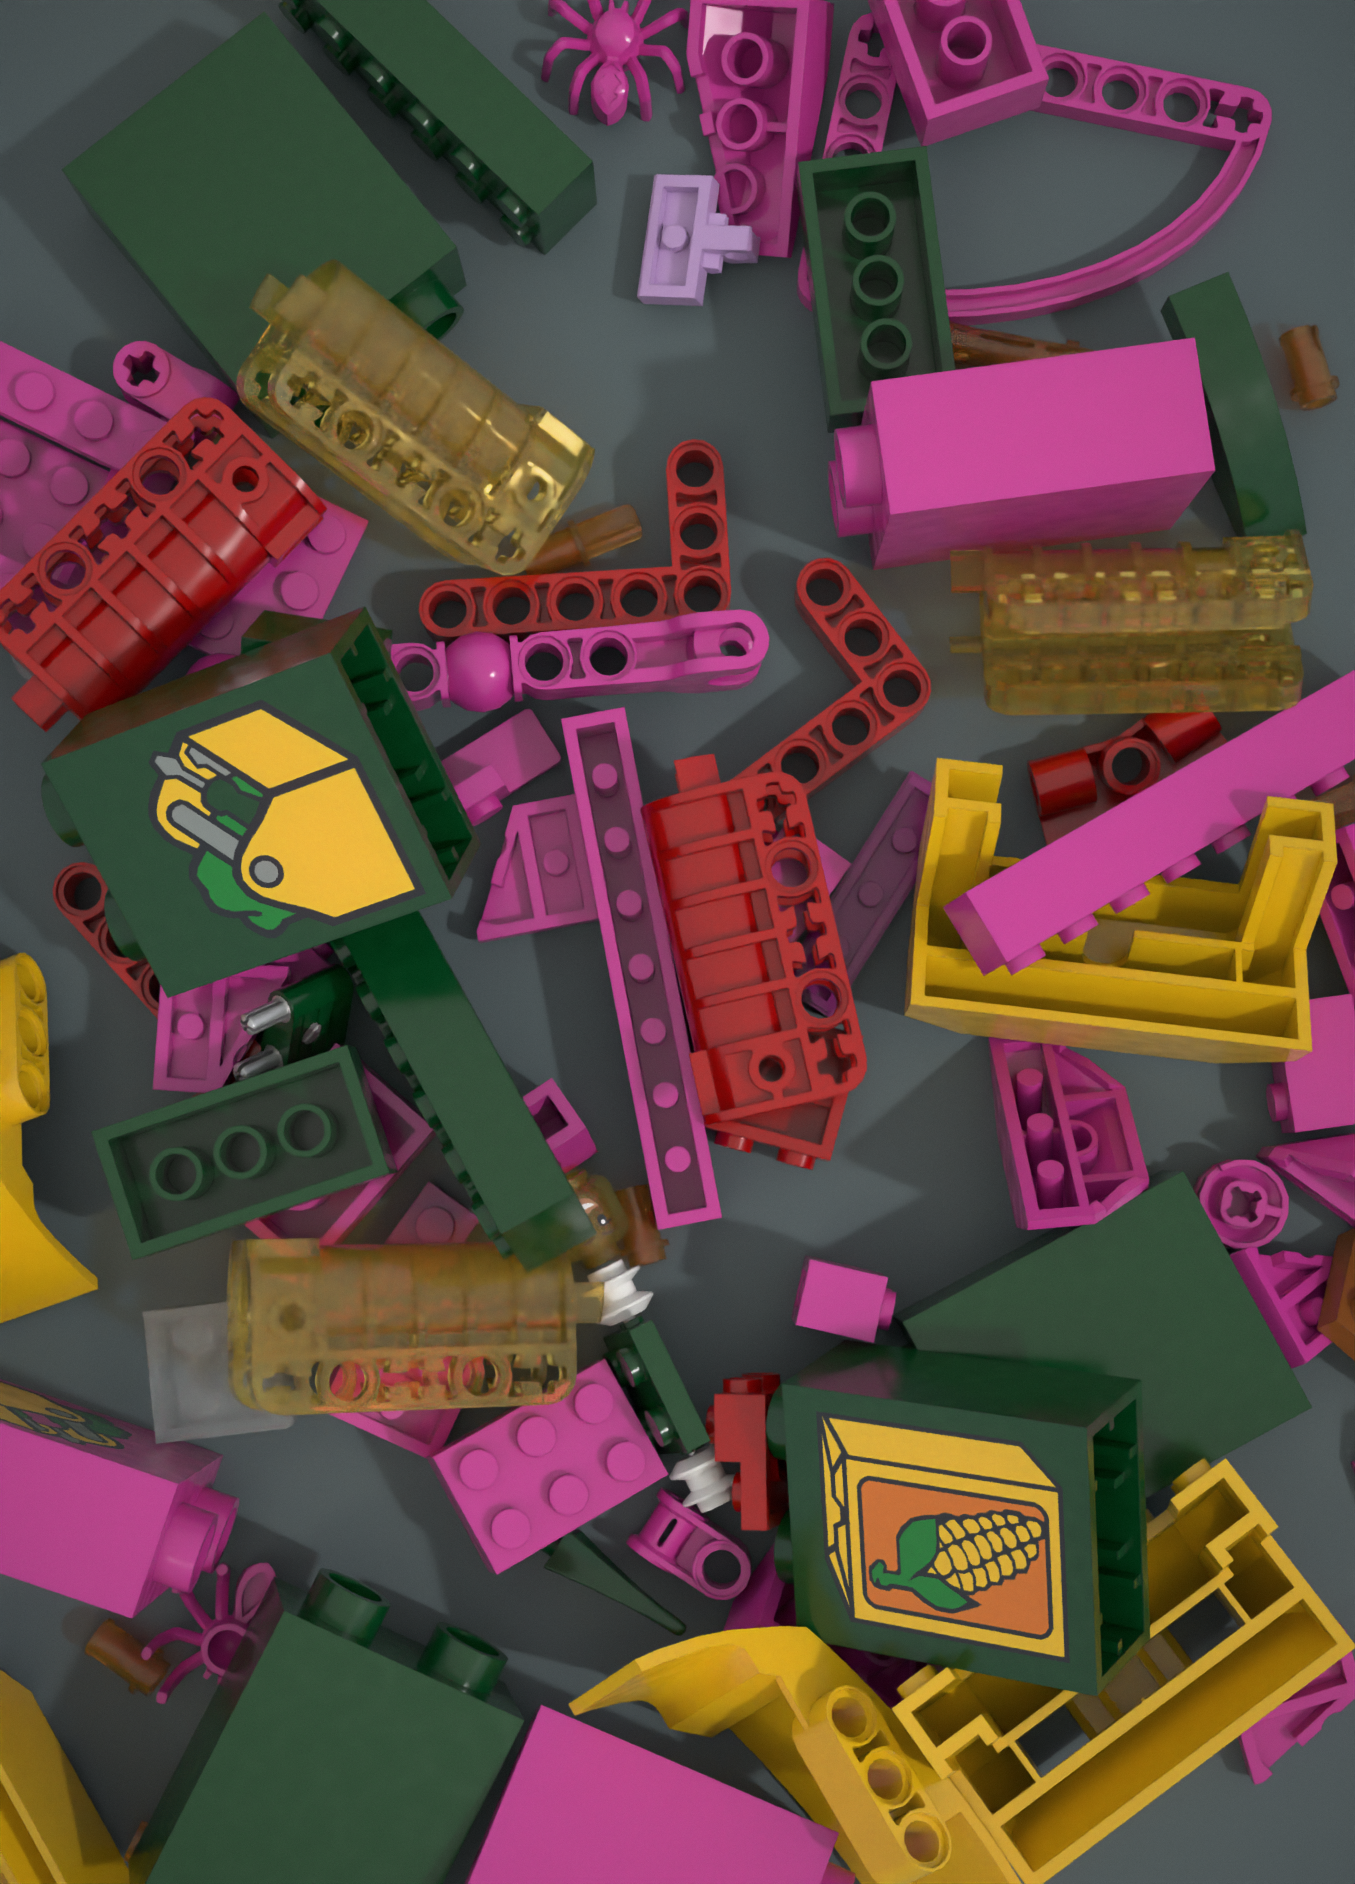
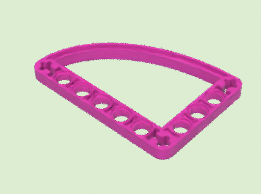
(1086, 105)

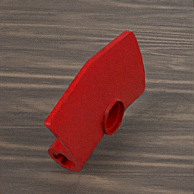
(1080, 782)

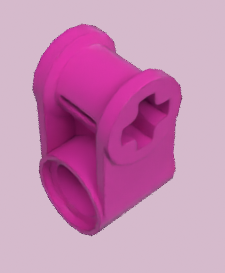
(175, 384)
(689, 1545)

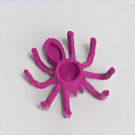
(615, 47)
(220, 1635)

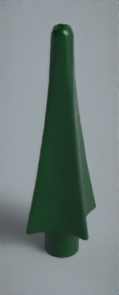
(583, 1562)

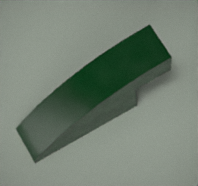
(1244, 421)

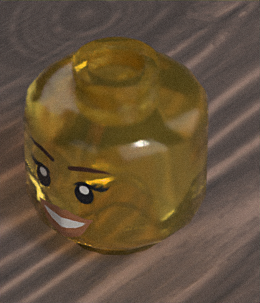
(605, 1214)

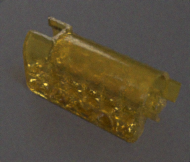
(417, 409)
(1138, 626)
(396, 1313)

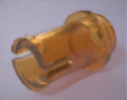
(1308, 368)
(643, 1239)
(122, 1656)

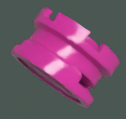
(1243, 1202)

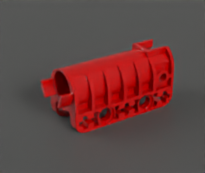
(163, 576)
(735, 941)

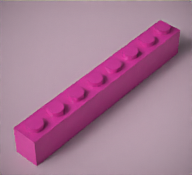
(1156, 832)
(641, 969)

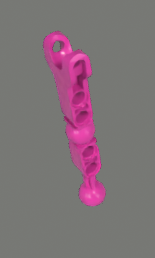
(660, 656)

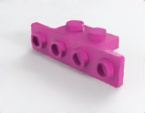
(500, 764)

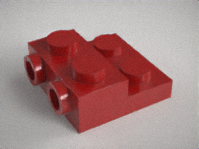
(798, 1131)
(739, 1435)

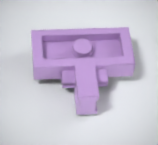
(688, 241)

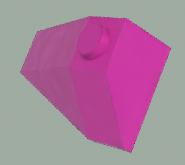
(761, 101)

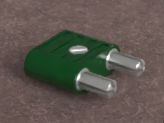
(299, 1021)

